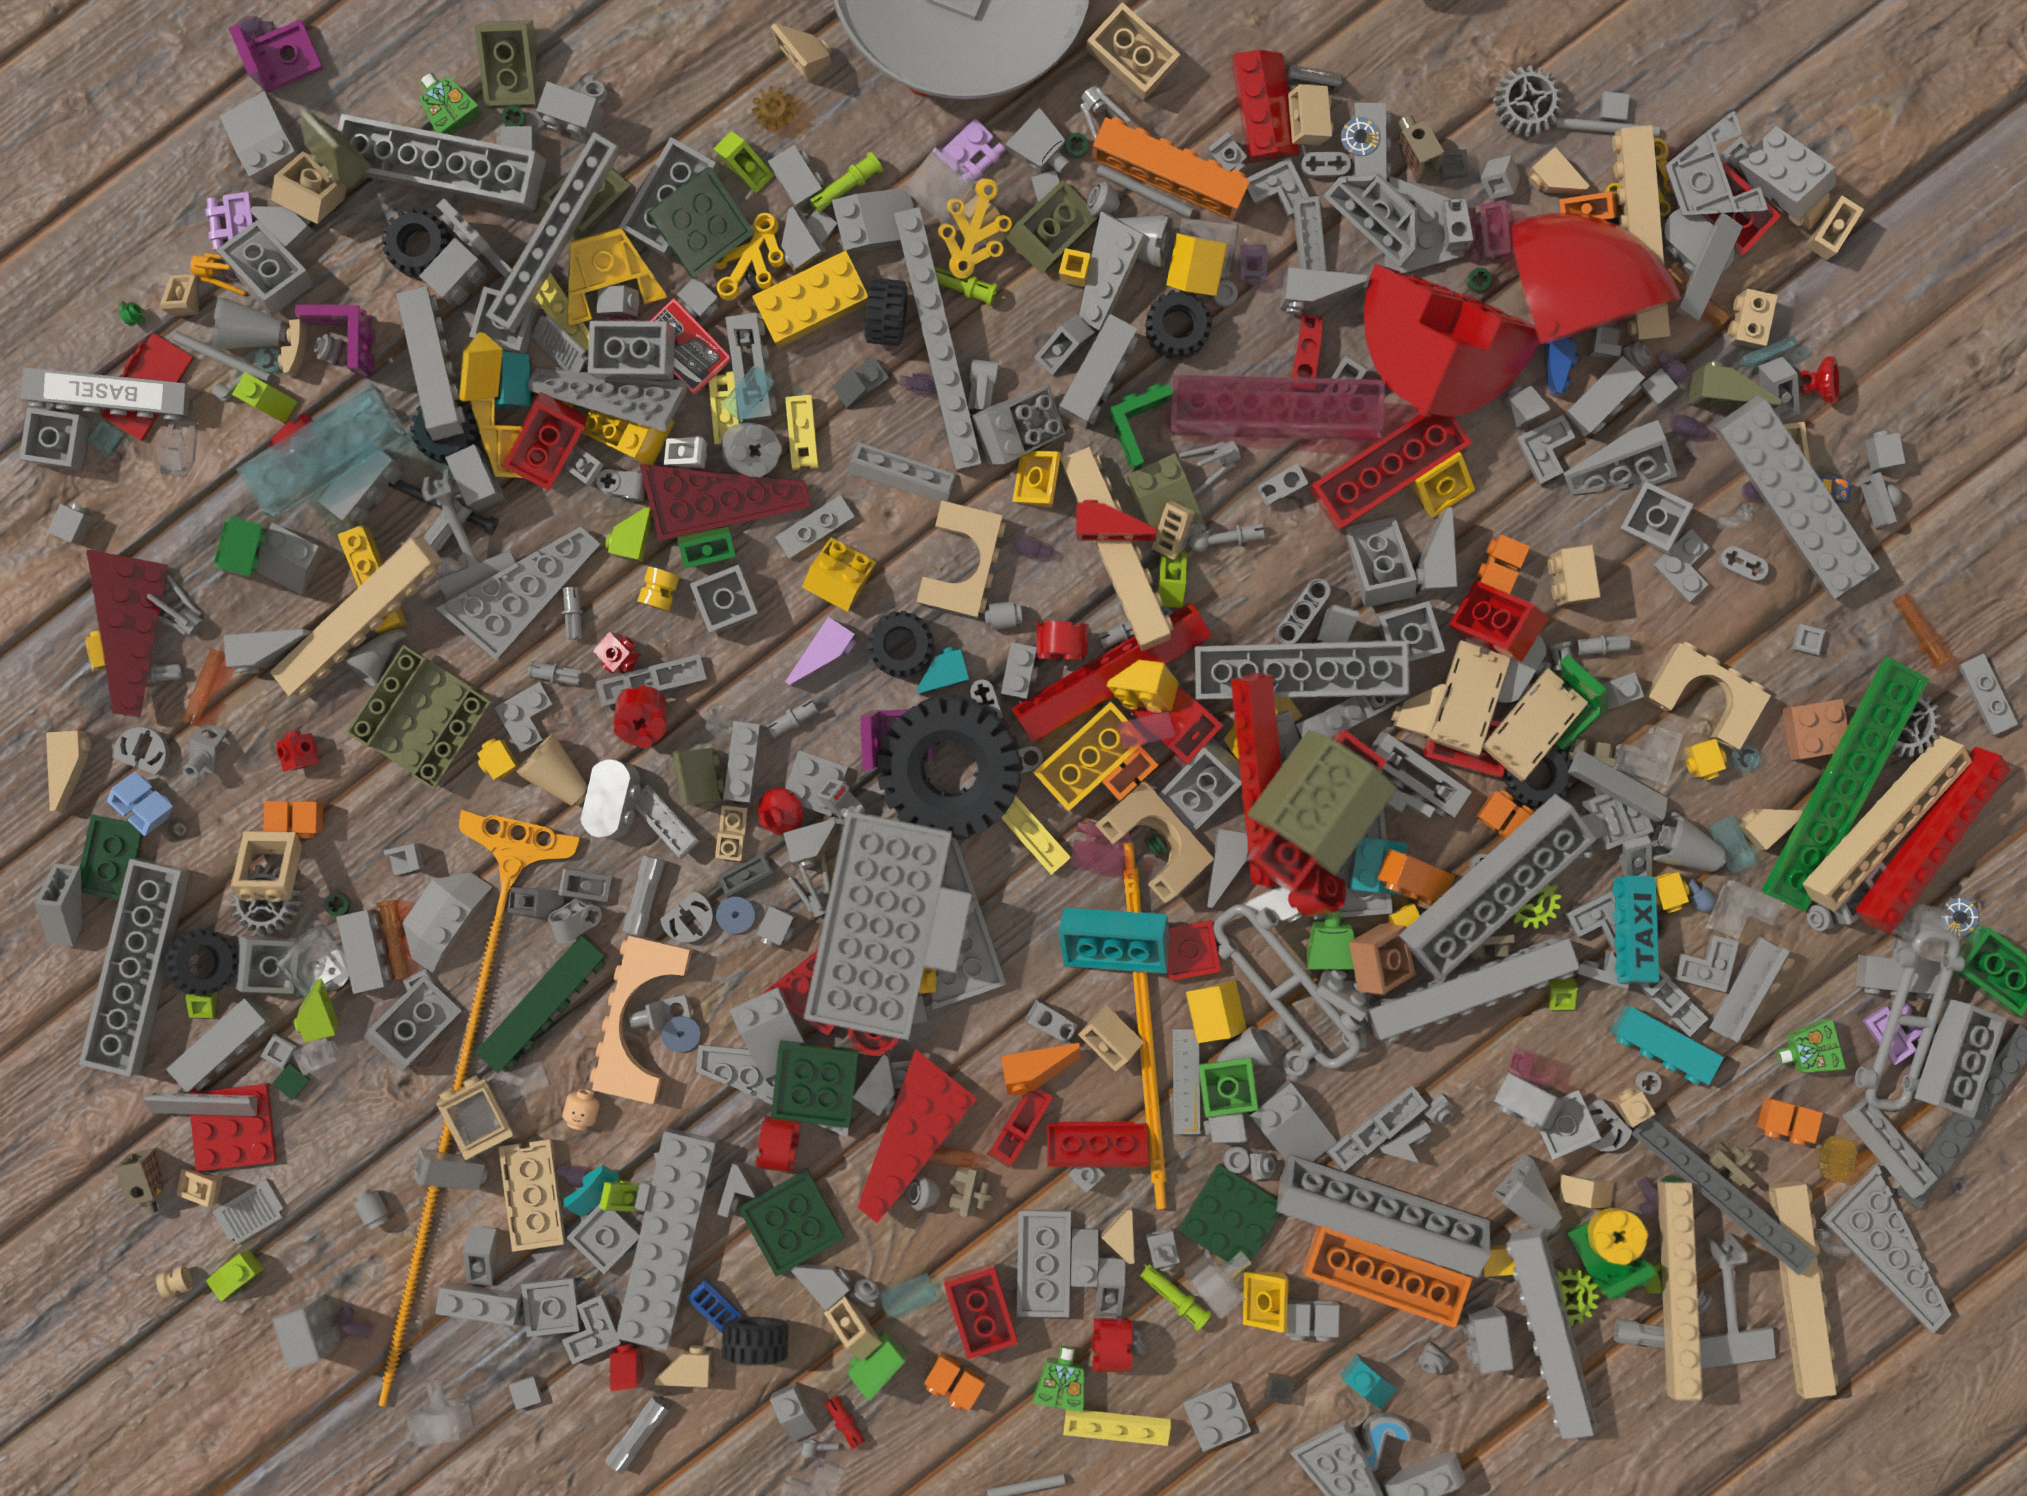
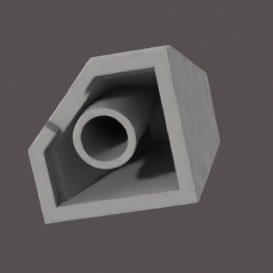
(1528, 1196)

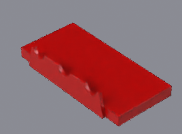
(151, 361)
(1097, 1144)

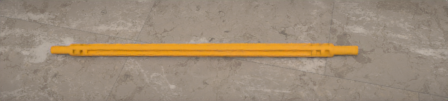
(1147, 1053)

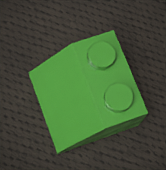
(1228, 1087)
(878, 1366)

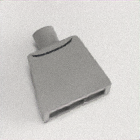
(1038, 144)

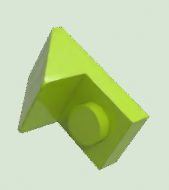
(620, 1196)

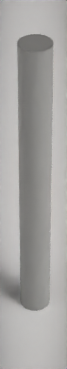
(1597, 126)
(1144, 191)
(221, 357)

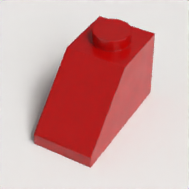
(625, 1367)

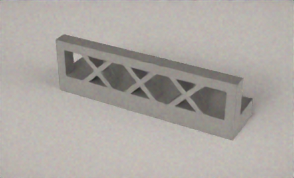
(1747, 989)

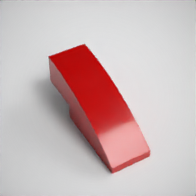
(1019, 1126)

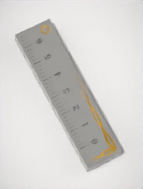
(1185, 1082)

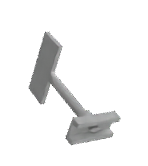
(476, 572)
(1734, 1345)

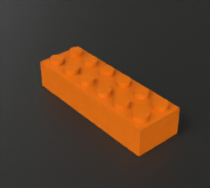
(1169, 168)
(1387, 1276)

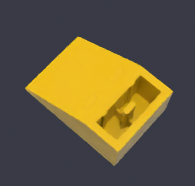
(626, 437)

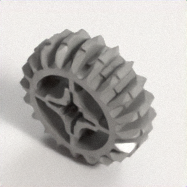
(1526, 90)
(1911, 732)
(248, 913)

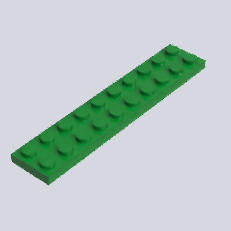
(1846, 779)

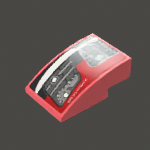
(695, 351)

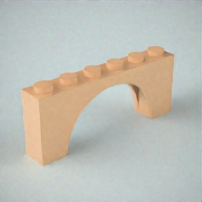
(617, 1069)

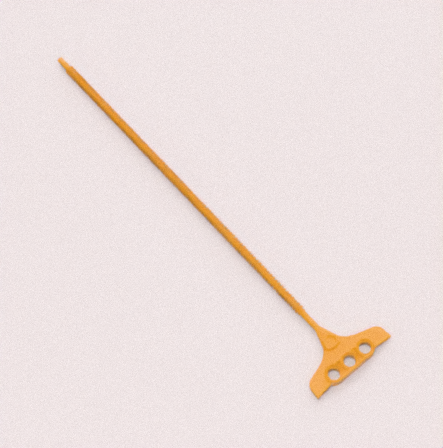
(512, 858)

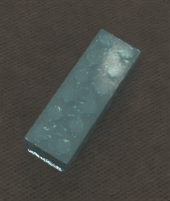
(322, 451)

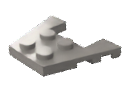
(1700, 177)
(1430, 229)
(471, 237)

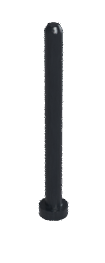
(489, 524)

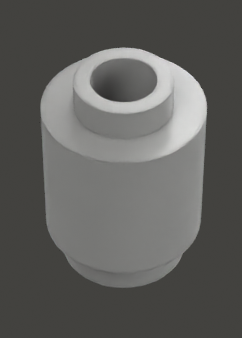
(1003, 615)
(371, 1209)

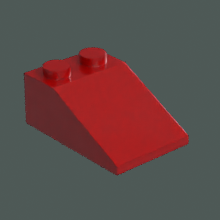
(545, 441)

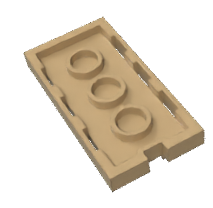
(1469, 699)
(1534, 725)
(532, 1194)

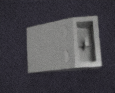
(1018, 425)

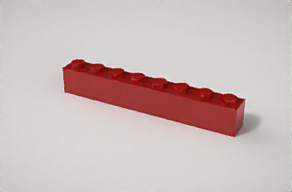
(1088, 685)
(1257, 750)
(1932, 841)

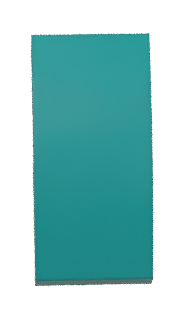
(590, 1195)

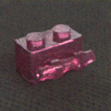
(1497, 230)
(1097, 856)

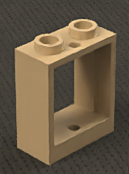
(267, 843)

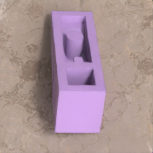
(826, 648)

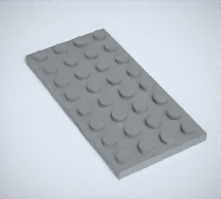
(877, 925)

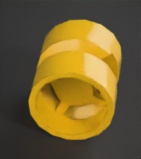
(658, 589)

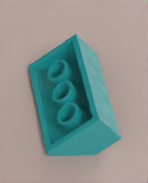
(1114, 940)

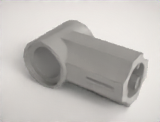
(982, 379)

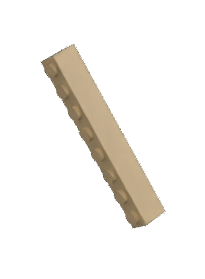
(1640, 212)
(1120, 557)
(356, 617)
(1887, 823)
(1679, 1290)
(1803, 1295)

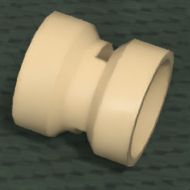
(171, 1283)

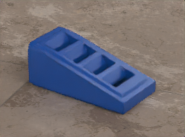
(714, 1292)

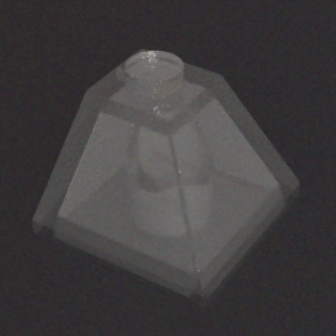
(314, 957)

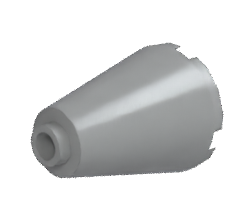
(1156, 246)
(244, 327)
(1685, 845)

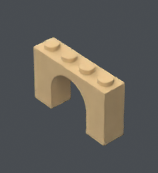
(983, 529)
(1743, 699)
(1186, 853)

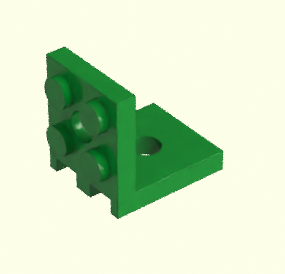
(1133, 406)
(1588, 688)
(1610, 1278)

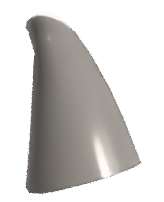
(373, 656)
(1248, 1044)

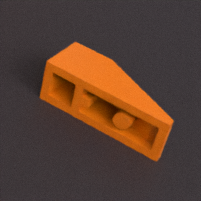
(1033, 1068)

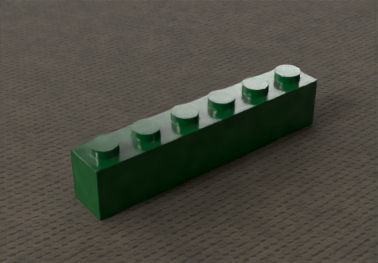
(541, 1003)

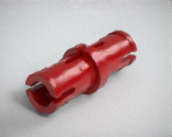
(844, 1422)

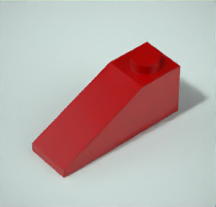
(1104, 523)

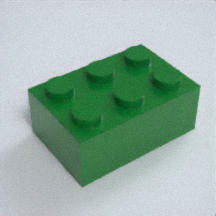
(238, 546)
(1995, 969)

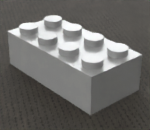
(672, 170)
(1097, 372)
(1960, 1058)

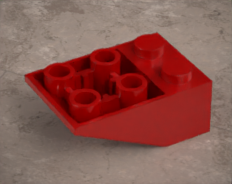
(1191, 723)

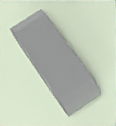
(1311, 603)

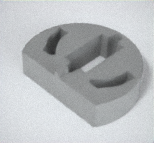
(134, 738)
(684, 932)
(1610, 1134)

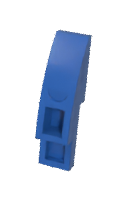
(1557, 361)

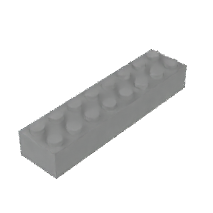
(446, 162)
(1796, 496)
(1307, 669)
(1497, 887)
(134, 967)
(1471, 987)
(1384, 1216)
(667, 1239)

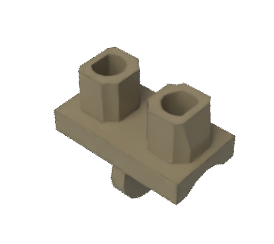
(1602, 752)
(1501, 944)
(1734, 1161)
(975, 1192)

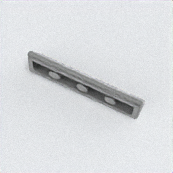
(1709, 267)
(902, 473)
(1618, 786)
(201, 1104)
(1890, 1148)

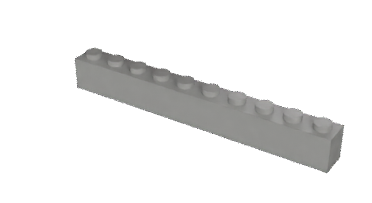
(937, 339)

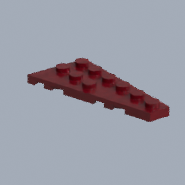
(703, 500)
(126, 623)

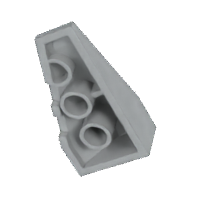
(1628, 460)

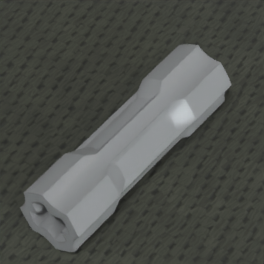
(441, 529)
(639, 912)
(1636, 1333)
(638, 1433)

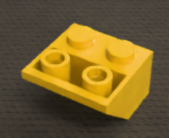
(838, 574)
(1145, 686)

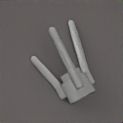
(1096, 102)
(1225, 454)
(186, 621)
(818, 901)

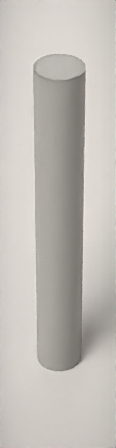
(1027, 1486)

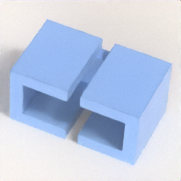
(136, 795)

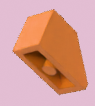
(1597, 205)

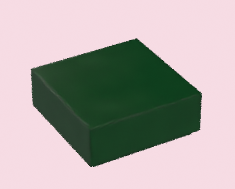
(291, 1081)

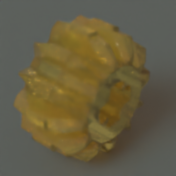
(764, 107)
(1837, 1158)

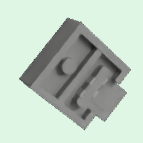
(1613, 821)

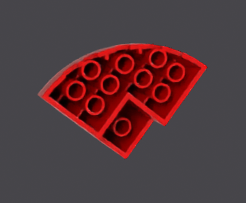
(1586, 274)
(1442, 345)

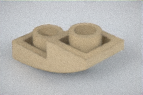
(293, 355)
(731, 832)

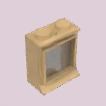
(474, 1116)

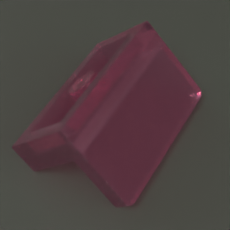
(1145, 730)
(1521, 1066)

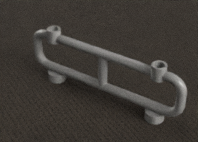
(1264, 922)
(1908, 958)

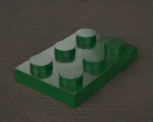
(107, 855)

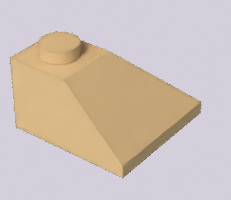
(802, 50)
(1419, 712)

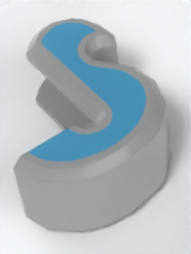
(1375, 1432)

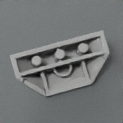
(1378, 213)
(442, 916)

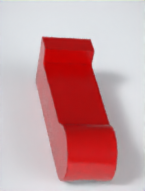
(1307, 347)

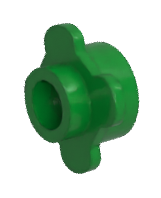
(131, 313)

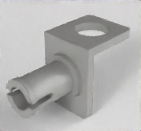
(203, 751)
(658, 1013)

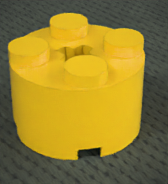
(1630, 1228)

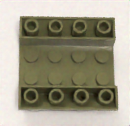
(419, 716)
(1323, 800)

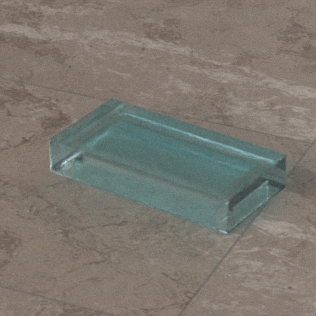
(1768, 352)
(747, 393)
(1730, 837)
(907, 1295)

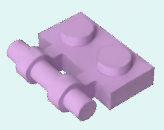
(972, 142)
(236, 213)
(1901, 1044)

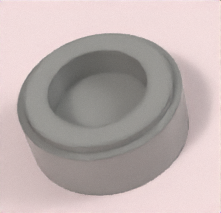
(1226, 294)
(1295, 1063)
(1236, 1159)

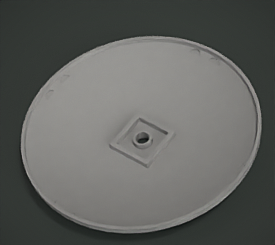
(962, 44)

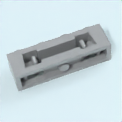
(746, 325)
(1451, 799)

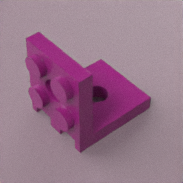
(265, 55)
(360, 331)
(873, 729)

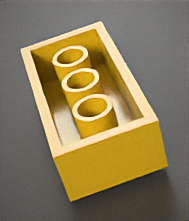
(811, 299)
(1085, 758)

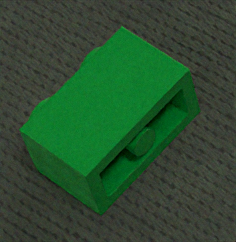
(706, 547)

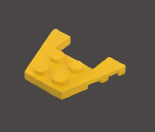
(601, 262)
(495, 438)

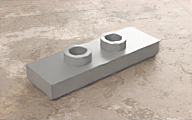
(1309, 233)
(815, 527)
(1987, 694)
(665, 822)

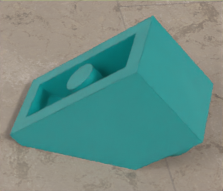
(944, 671)
(1368, 1382)

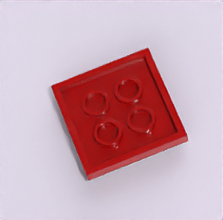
(231, 1139)

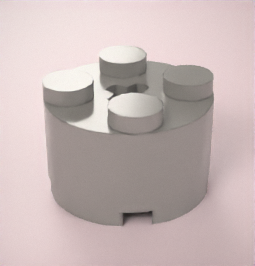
(764, 448)

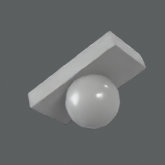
(1880, 499)

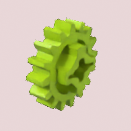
(1538, 910)
(1576, 1289)

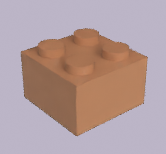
(1814, 728)
(1381, 959)

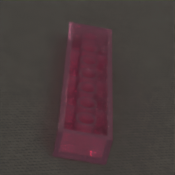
(1278, 407)

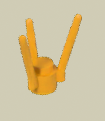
(207, 266)

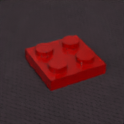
(1192, 951)

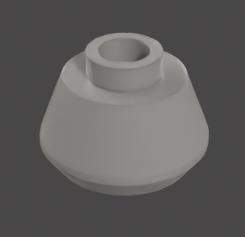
(1103, 199)
(922, 1192)

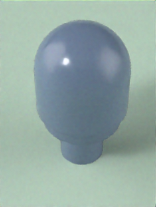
(1700, 897)

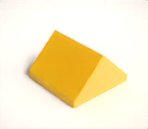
(1196, 264)
(481, 369)
(1037, 478)
(1443, 485)
(1216, 1012)
(1265, 1300)

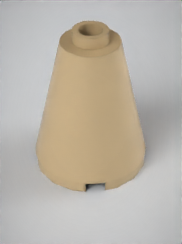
(554, 772)

